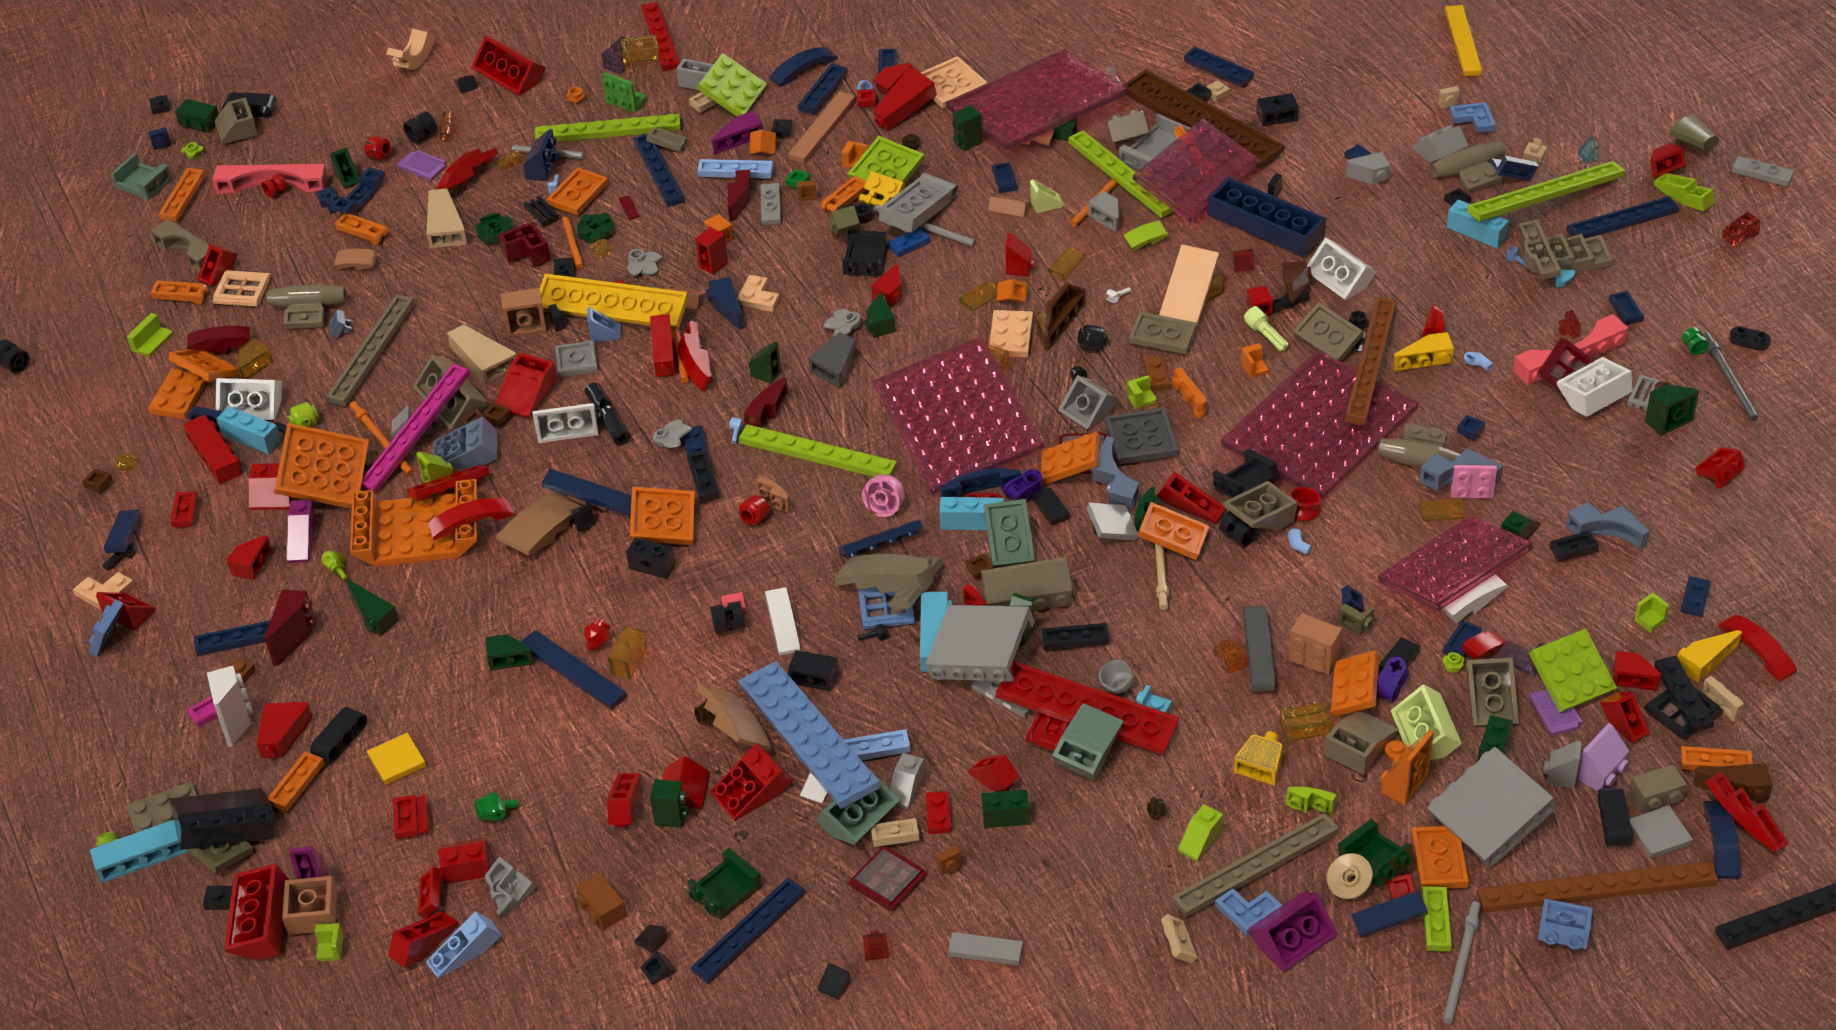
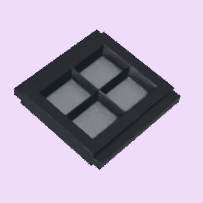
(1666, 712)

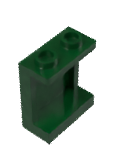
(1382, 854)
(726, 885)

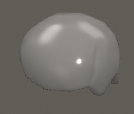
(1116, 677)

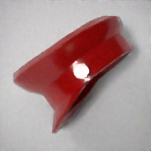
(1434, 321)
(1308, 503)

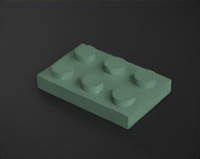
(1009, 533)

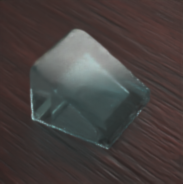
(1589, 151)

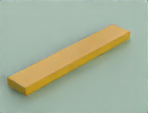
(1463, 40)

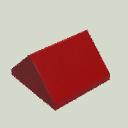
(133, 611)
(693, 779)

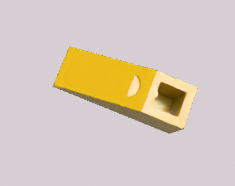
(1428, 351)

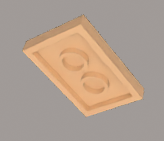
(1012, 331)

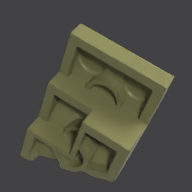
(1695, 132)

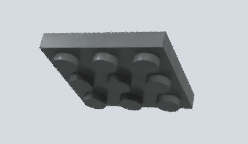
(1142, 435)

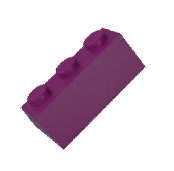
(1293, 930)

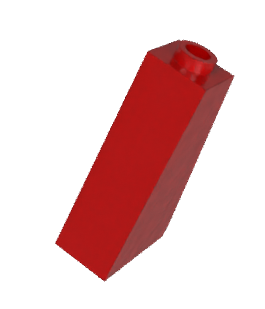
(904, 98)

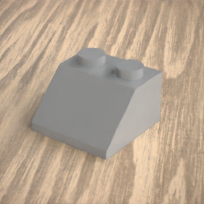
(1087, 402)

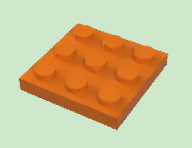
(662, 515)

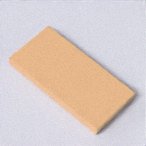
(1189, 283)

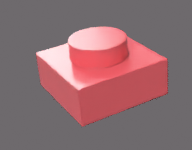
(733, 598)

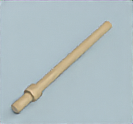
(1162, 589)

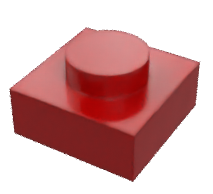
(866, 98)

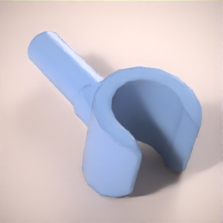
(552, 186)
(736, 424)

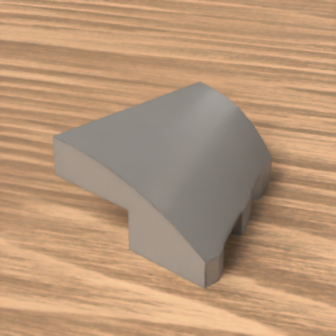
(507, 886)

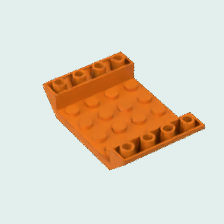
(398, 528)

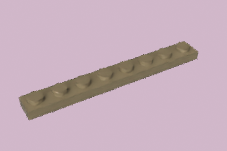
(370, 350)
(1255, 864)

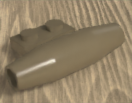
(1472, 166)
(305, 303)
(1416, 446)

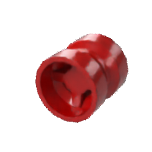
(274, 185)

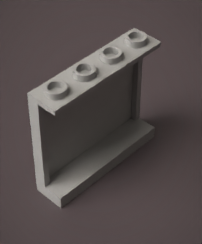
(1150, 145)
(978, 642)
(1492, 807)

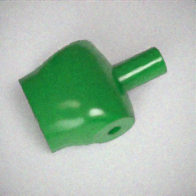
(493, 807)

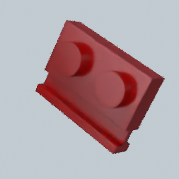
(1046, 731)
(410, 816)

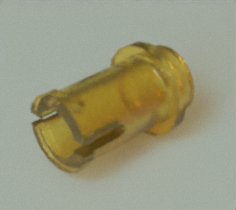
(509, 159)

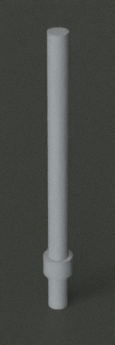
(942, 232)
(1471, 925)

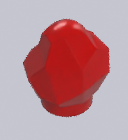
(596, 634)

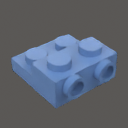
(1565, 924)

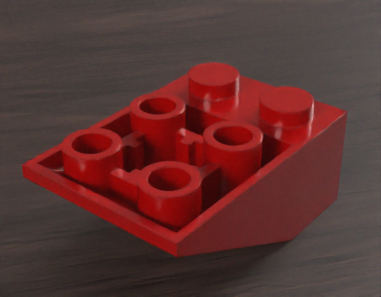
(526, 384)
(751, 783)

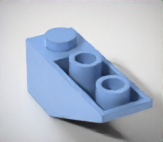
(467, 942)

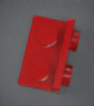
(1722, 466)

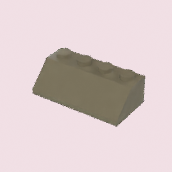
(460, 404)
(1041, 580)

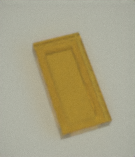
(1066, 263)
(979, 295)
(1442, 510)

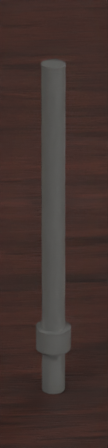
(1715, 350)

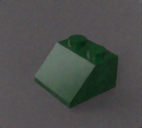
(1671, 408)

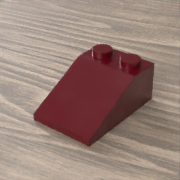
(289, 624)

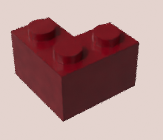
(525, 242)

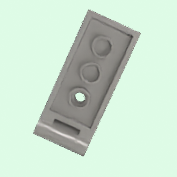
(918, 202)

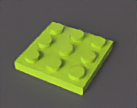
(731, 85)
(888, 160)
(1572, 670)

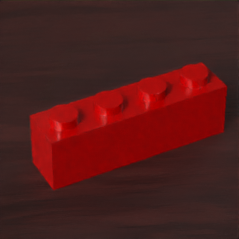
(212, 449)

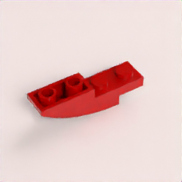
(463, 168)
(694, 358)

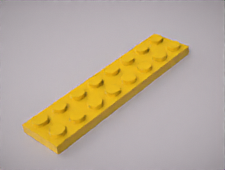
(614, 300)

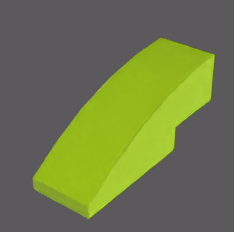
(1686, 191)

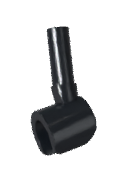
(879, 631)

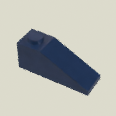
(724, 300)

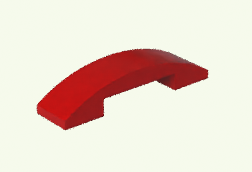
(469, 512)
(1763, 644)

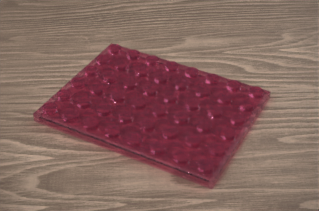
(1039, 98)
(957, 413)
(1306, 425)

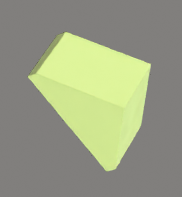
(1044, 198)

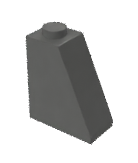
(833, 359)

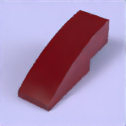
(739, 193)
(218, 338)
(766, 404)

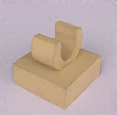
(1535, 151)

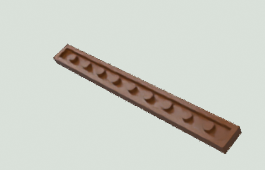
(1370, 361)
(1597, 886)

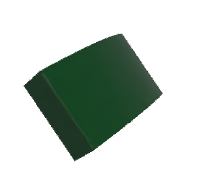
(1143, 506)

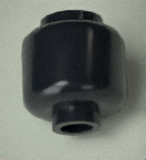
(1092, 338)

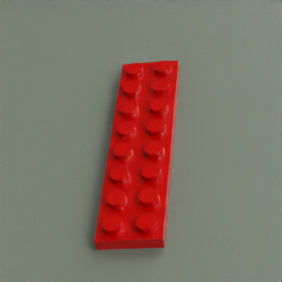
(1063, 698)

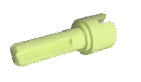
(1258, 321)

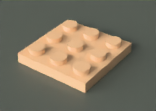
(953, 80)

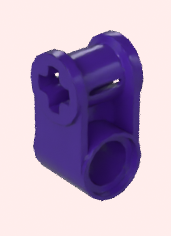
(1024, 485)
(1391, 682)

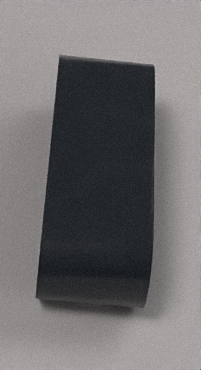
(260, 104)
(338, 734)
(1614, 817)

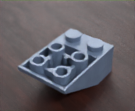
(468, 445)

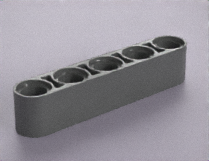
(1258, 649)

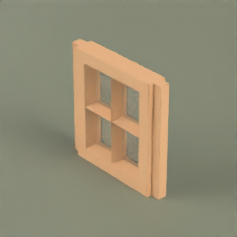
(241, 288)

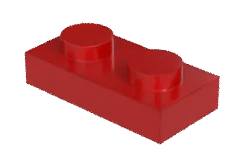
(184, 509)
(938, 812)
(429, 892)

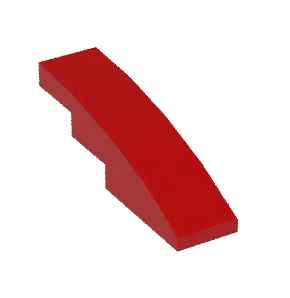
(1753, 819)

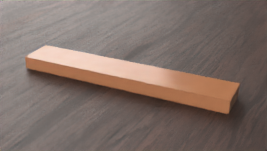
(821, 127)

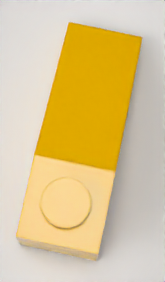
(1707, 654)

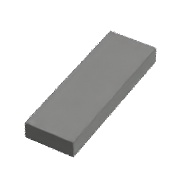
(985, 948)

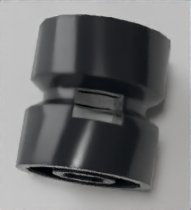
(420, 127)
(13, 357)
(1237, 529)
(720, 620)

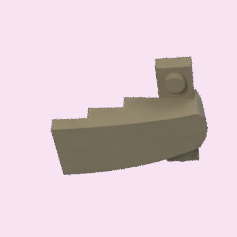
(1555, 253)
(891, 573)

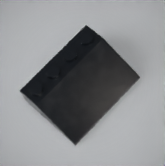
(222, 818)

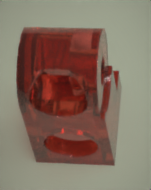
(1741, 229)

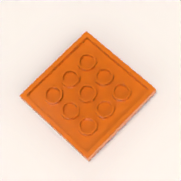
(321, 465)

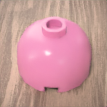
(883, 495)

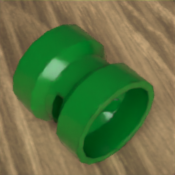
(1695, 341)

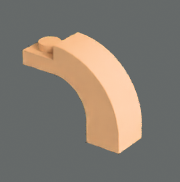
(415, 52)

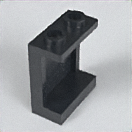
(865, 253)
(1250, 474)

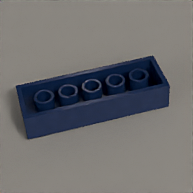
(1266, 216)

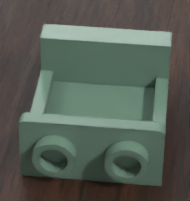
(140, 178)

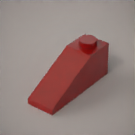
(1190, 499)
(623, 799)
(418, 939)

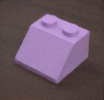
(1603, 759)

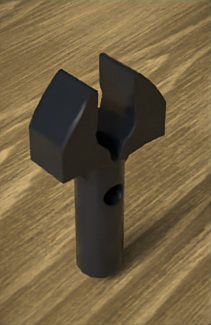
(130, 552)

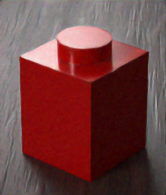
(1261, 298)

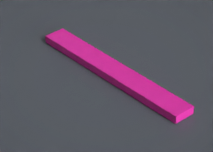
(414, 428)

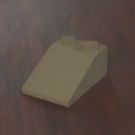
(1263, 507)
(1491, 690)

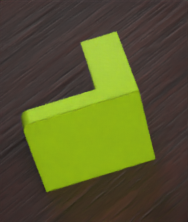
(1140, 392)
(1651, 612)
(329, 942)

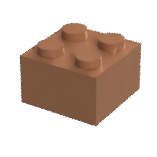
(523, 312)
(1315, 644)
(309, 903)

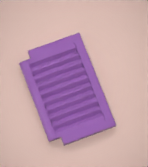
(422, 165)
(1554, 721)

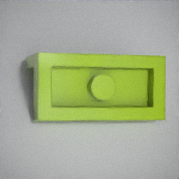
(148, 336)

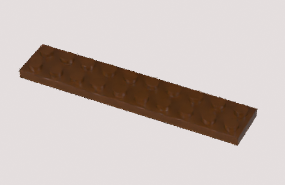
(1189, 110)

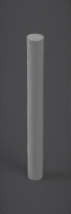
(562, 153)

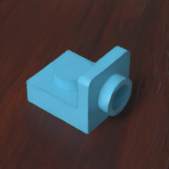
(1153, 701)

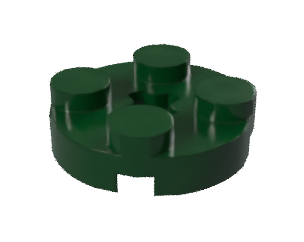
(588, 223)
(484, 228)

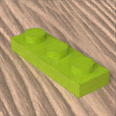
(1437, 920)

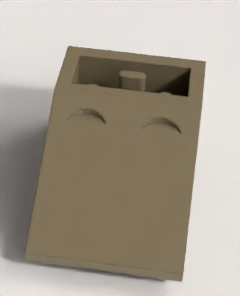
(1358, 741)

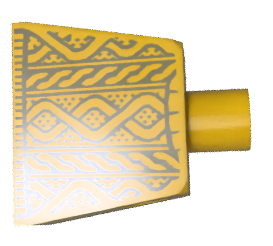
(1260, 758)

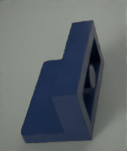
(1515, 167)

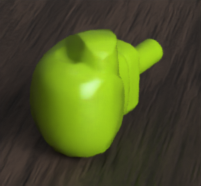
(335, 562)

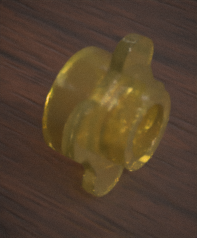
(601, 248)
(125, 462)

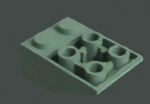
(1087, 742)

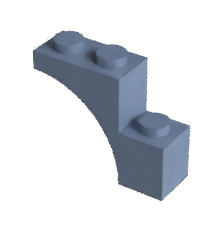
(1439, 470)
(1120, 487)
(1615, 523)

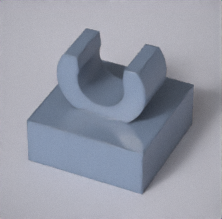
(339, 324)

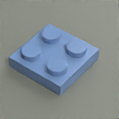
(104, 627)

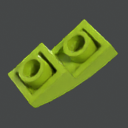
(1142, 235)
(1305, 797)

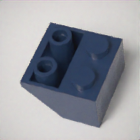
(541, 158)

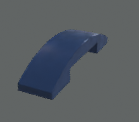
(785, 72)
(362, 194)
(978, 481)
(1724, 840)

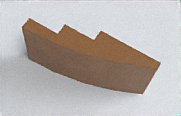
(538, 524)
(733, 717)

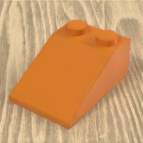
(1408, 770)

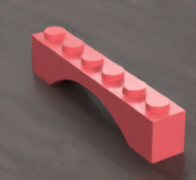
(234, 178)
(1606, 335)

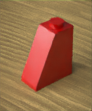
(662, 345)
(281, 727)

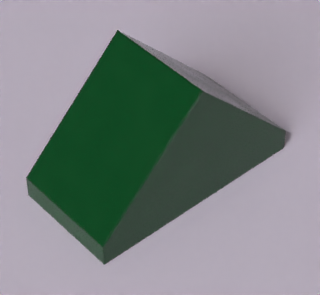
(344, 167)

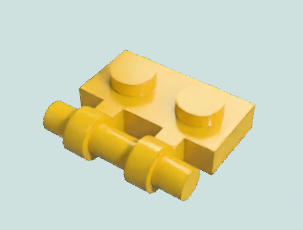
(883, 186)

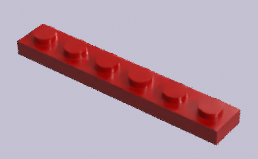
(657, 26)

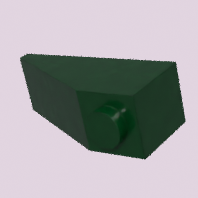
(374, 611)

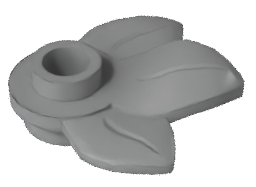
(642, 262)
(843, 322)
(671, 434)

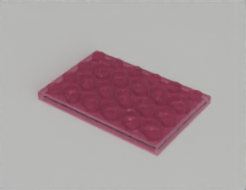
(1194, 169)
(1455, 562)

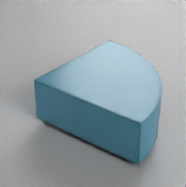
(1565, 277)

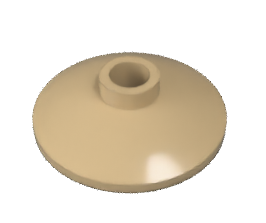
(1343, 869)

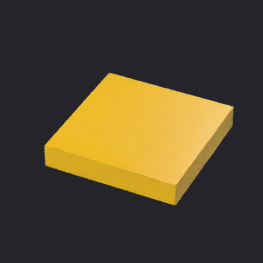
(396, 758)

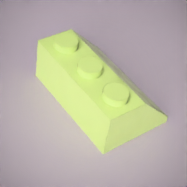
(1424, 712)

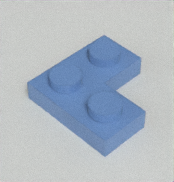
(1476, 113)
(1243, 913)

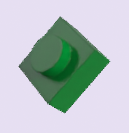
(796, 176)

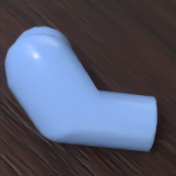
(1478, 359)
(1296, 542)

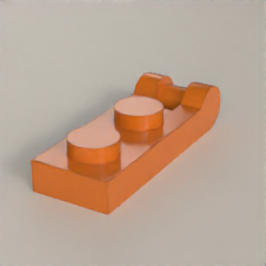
(844, 195)
(361, 228)
(179, 291)
(1189, 392)

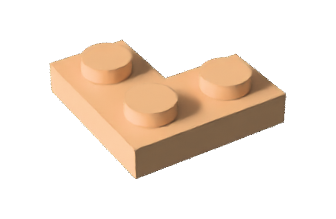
(754, 296)
(88, 588)

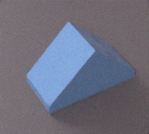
(602, 327)

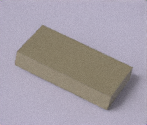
(666, 139)

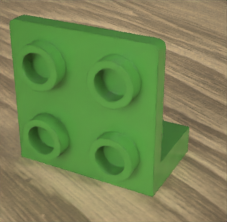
(621, 93)

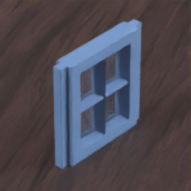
(877, 610)

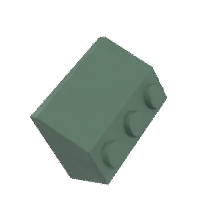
(858, 817)

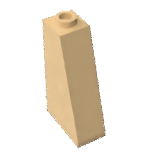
(443, 221)
(481, 354)

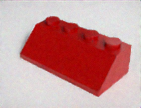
(507, 66)
(256, 913)

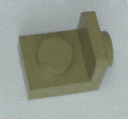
(1355, 620)

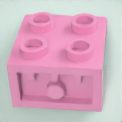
(1473, 481)

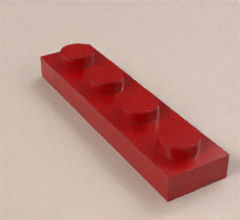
(441, 484)

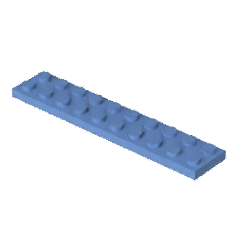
(809, 735)

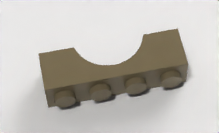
(172, 237)

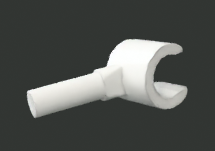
(1115, 296)

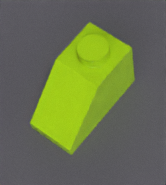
(433, 466)
(1201, 832)

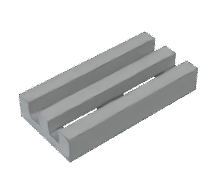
(1639, 402)

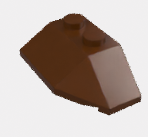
(1059, 313)

